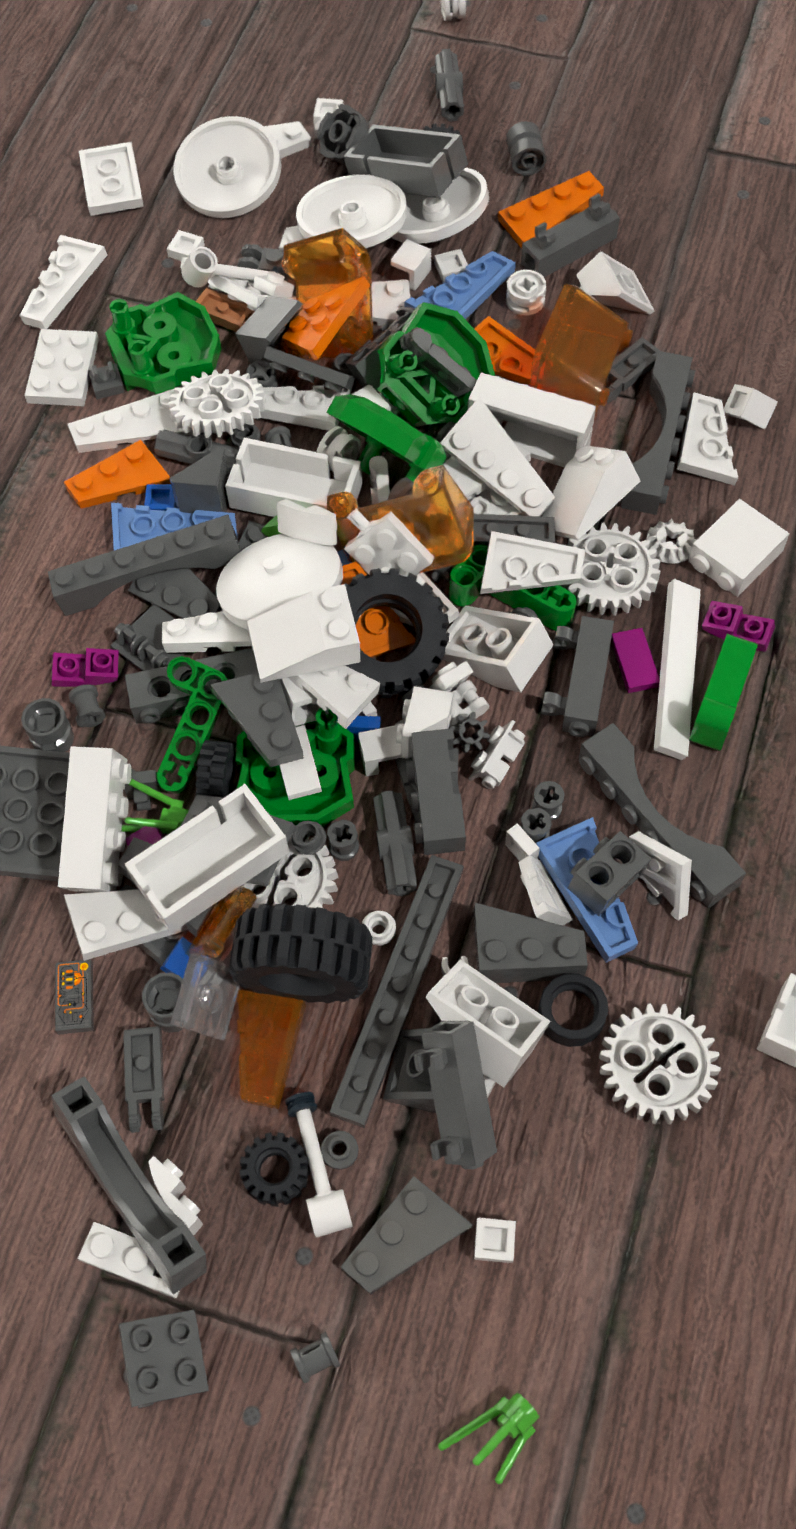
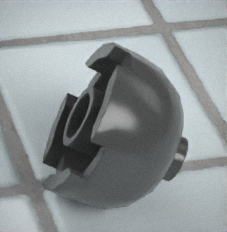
(340, 132)

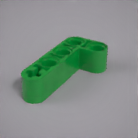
(552, 604)
(723, 692)
(186, 729)

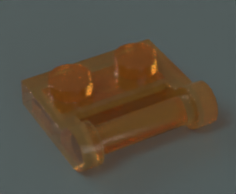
(221, 923)

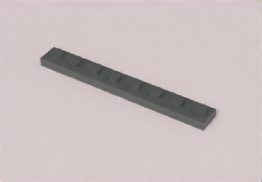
(396, 992)

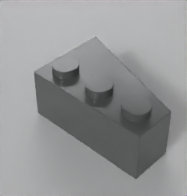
(366, 361)
(436, 792)
(525, 948)

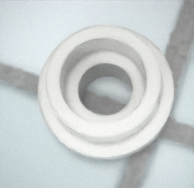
(384, 919)

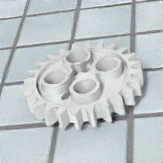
(217, 403)
(611, 568)
(310, 889)
(681, 1088)

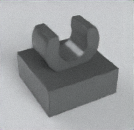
(106, 380)
(140, 798)

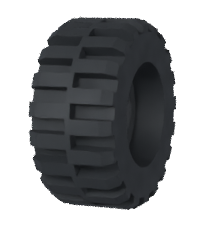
(424, 613)
(301, 953)

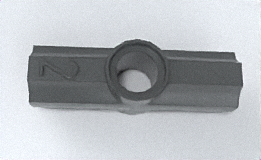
(449, 85)
(191, 448)
(395, 843)

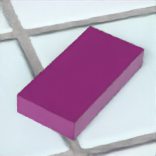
(635, 660)

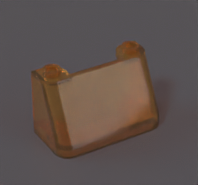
(325, 264)
(579, 348)
(434, 514)

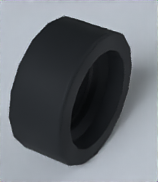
(581, 984)

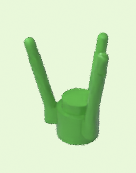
(170, 818)
(515, 1419)

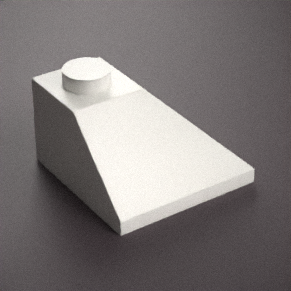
(613, 284)

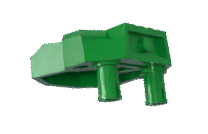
(150, 337)
(431, 400)
(385, 433)
(332, 752)

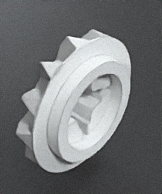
(667, 551)

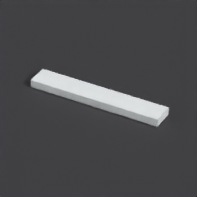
(677, 670)

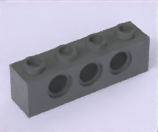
(147, 685)

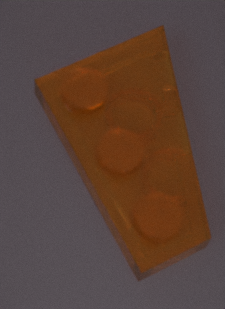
(267, 1044)

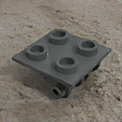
(143, 640)
(163, 1358)

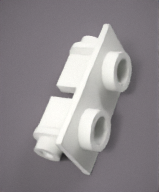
(503, 744)

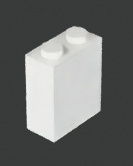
(738, 547)

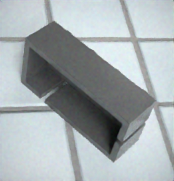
(410, 158)

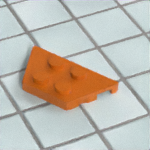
(323, 318)

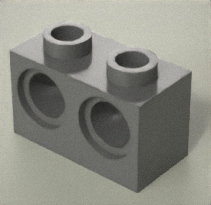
(613, 876)

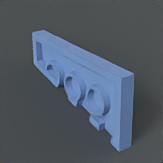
(470, 288)
(142, 524)
(559, 853)

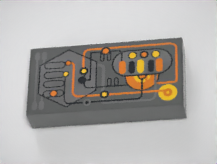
(74, 997)

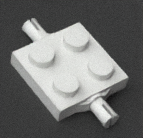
(387, 545)

